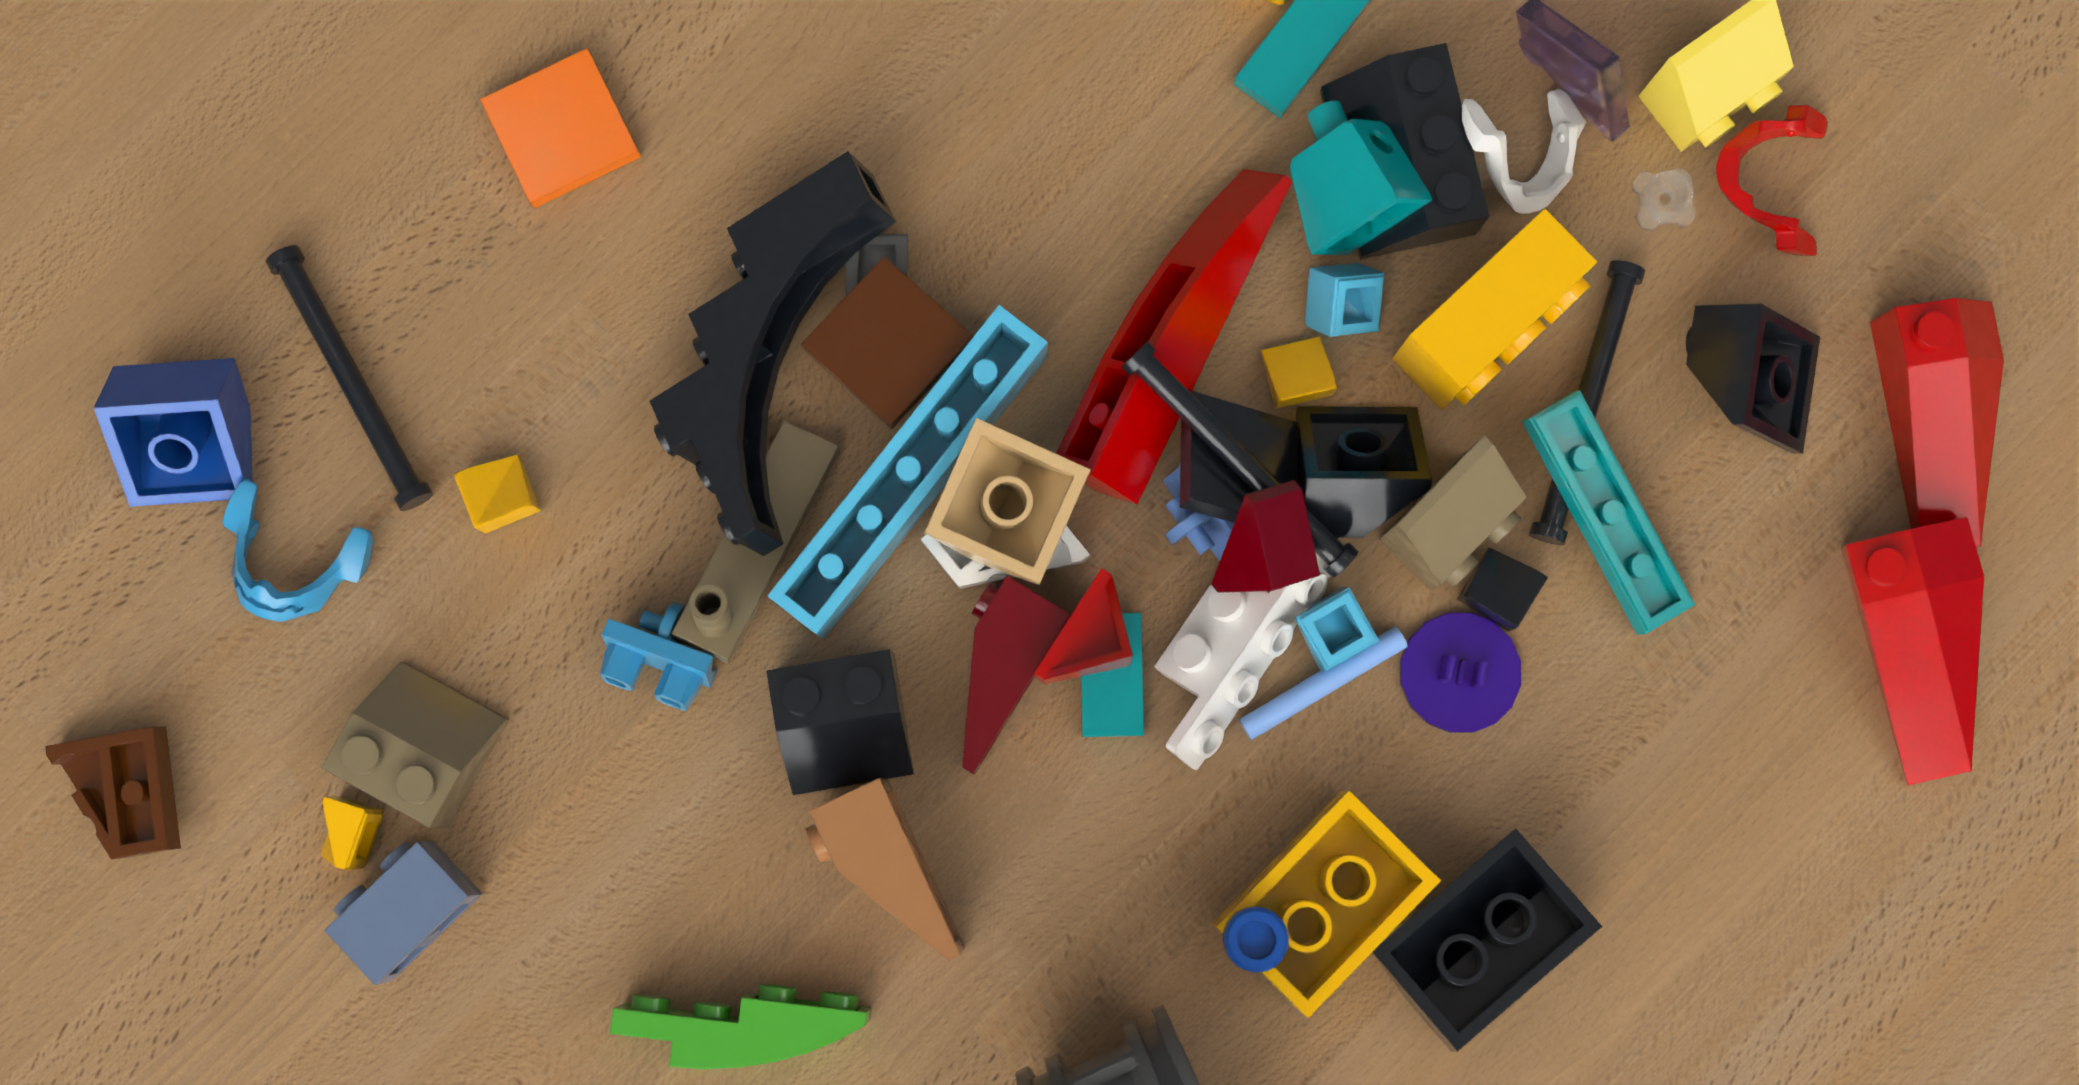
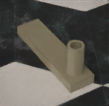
(740, 577)

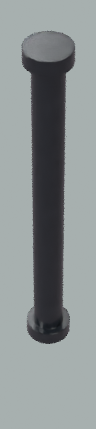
(288, 264)
(1623, 277)
(1229, 448)

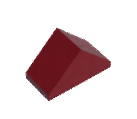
(1268, 543)

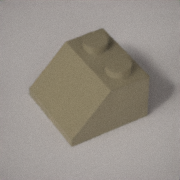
(1456, 516)
(416, 745)

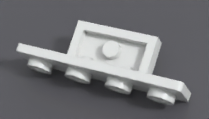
(1224, 655)

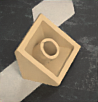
(1006, 502)

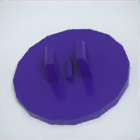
(1460, 672)

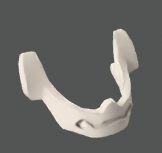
(1556, 168)

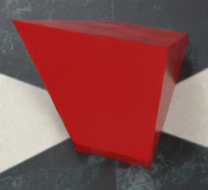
(1091, 638)

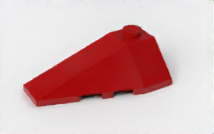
(1942, 401)
(1923, 630)

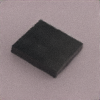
(1208, 482)

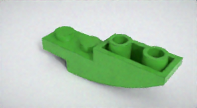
(767, 1030)

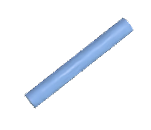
(1321, 684)

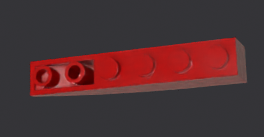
(1180, 313)

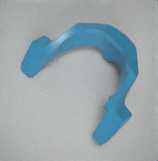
(261, 596)

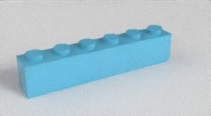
(908, 473)

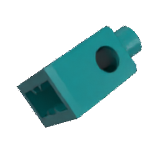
(1352, 182)

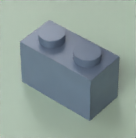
(401, 910)

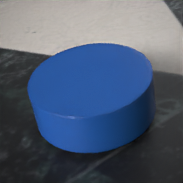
(1255, 939)

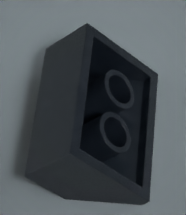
(1422, 107)
(1485, 941)

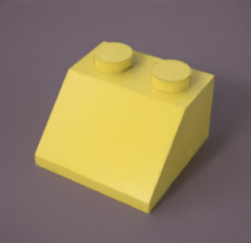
(1720, 75)

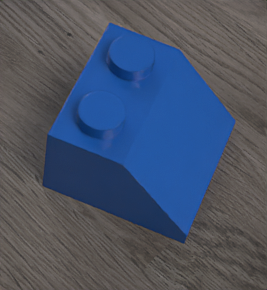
(177, 430)

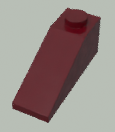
(1007, 649)

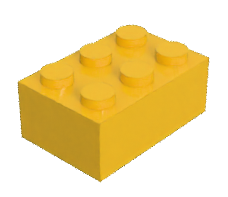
(1496, 312)
(1339, 896)

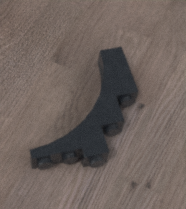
(744, 333)

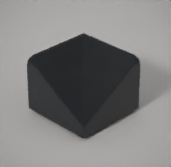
(1502, 589)

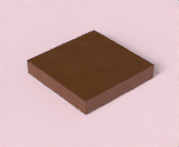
(887, 342)

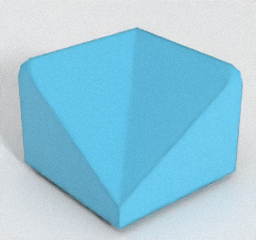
(1344, 299)
(1335, 628)

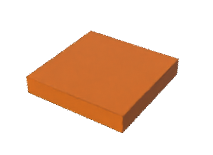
(560, 128)

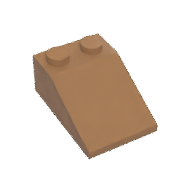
(879, 855)

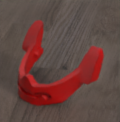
(1799, 121)

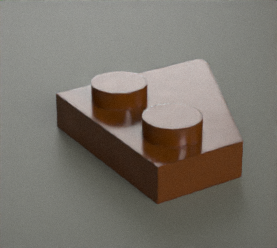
(124, 789)

